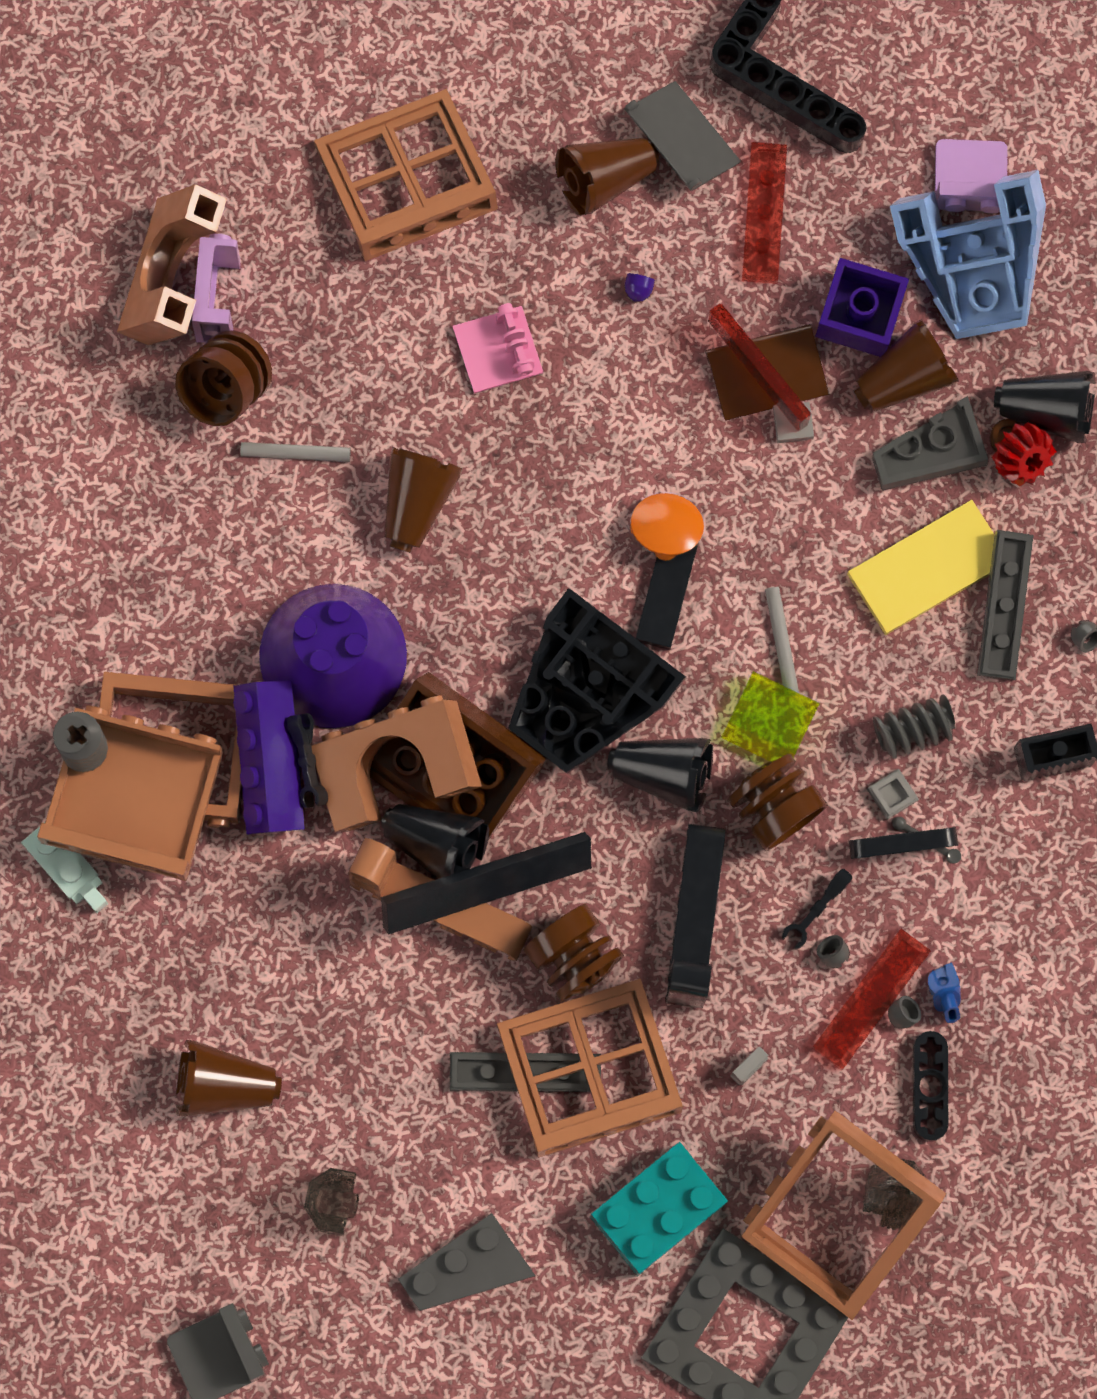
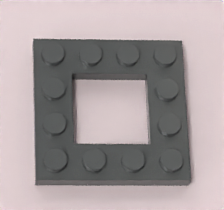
(738, 1262)

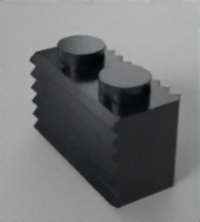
(1056, 752)

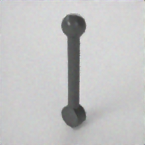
(953, 856)

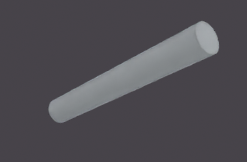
(299, 452)
(781, 638)

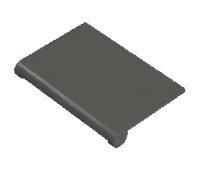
(682, 135)

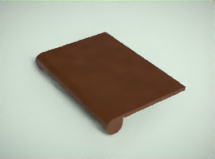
(790, 353)

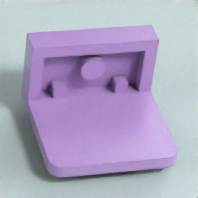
(968, 174)

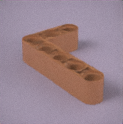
(490, 927)

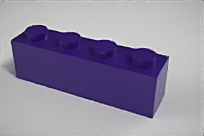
(268, 757)

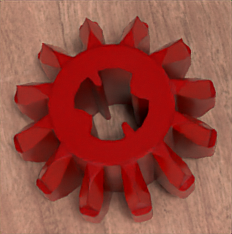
(1024, 454)

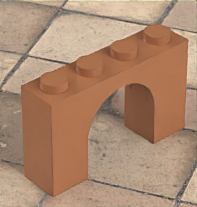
(152, 307)
(346, 759)

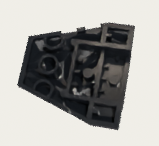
(597, 679)

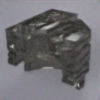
(889, 1197)
(332, 1200)

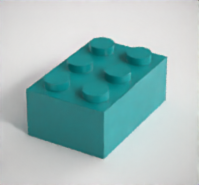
(658, 1208)

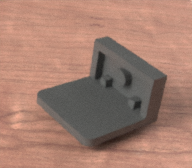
(218, 1354)

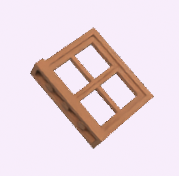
(425, 215)
(606, 1118)

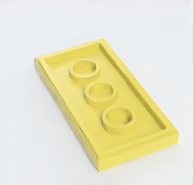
(926, 567)

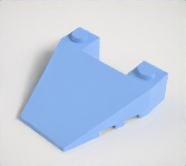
(980, 266)

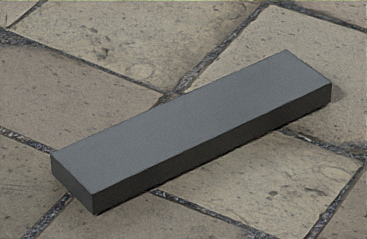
(1005, 605)
(492, 1072)

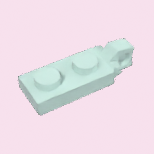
(68, 871)

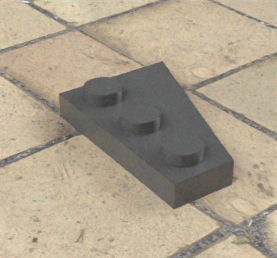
(936, 449)
(467, 1266)

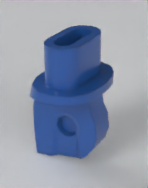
(946, 991)

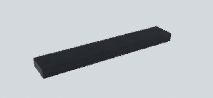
(486, 883)

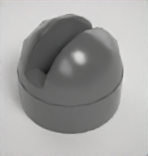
(1085, 631)
(830, 944)
(904, 1013)

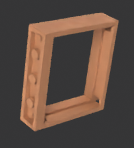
(188, 691)
(801, 1266)

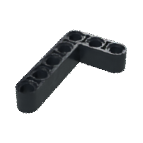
(780, 80)
(693, 930)

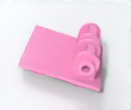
(498, 348)

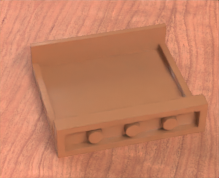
(141, 801)

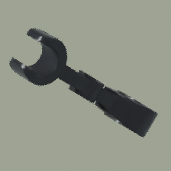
(301, 730)
(835, 887)

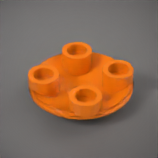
(667, 525)

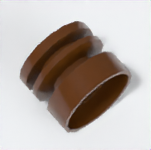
(223, 378)
(777, 801)
(573, 953)

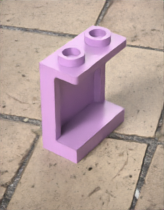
(214, 253)

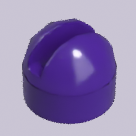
(638, 286)

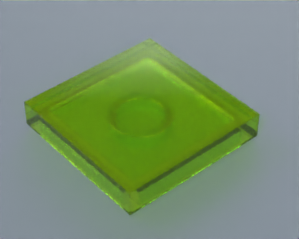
(769, 719)

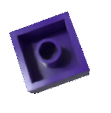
(862, 307)

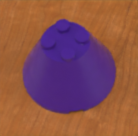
(337, 651)

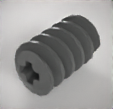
(915, 726)
(73, 728)

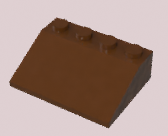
(501, 758)

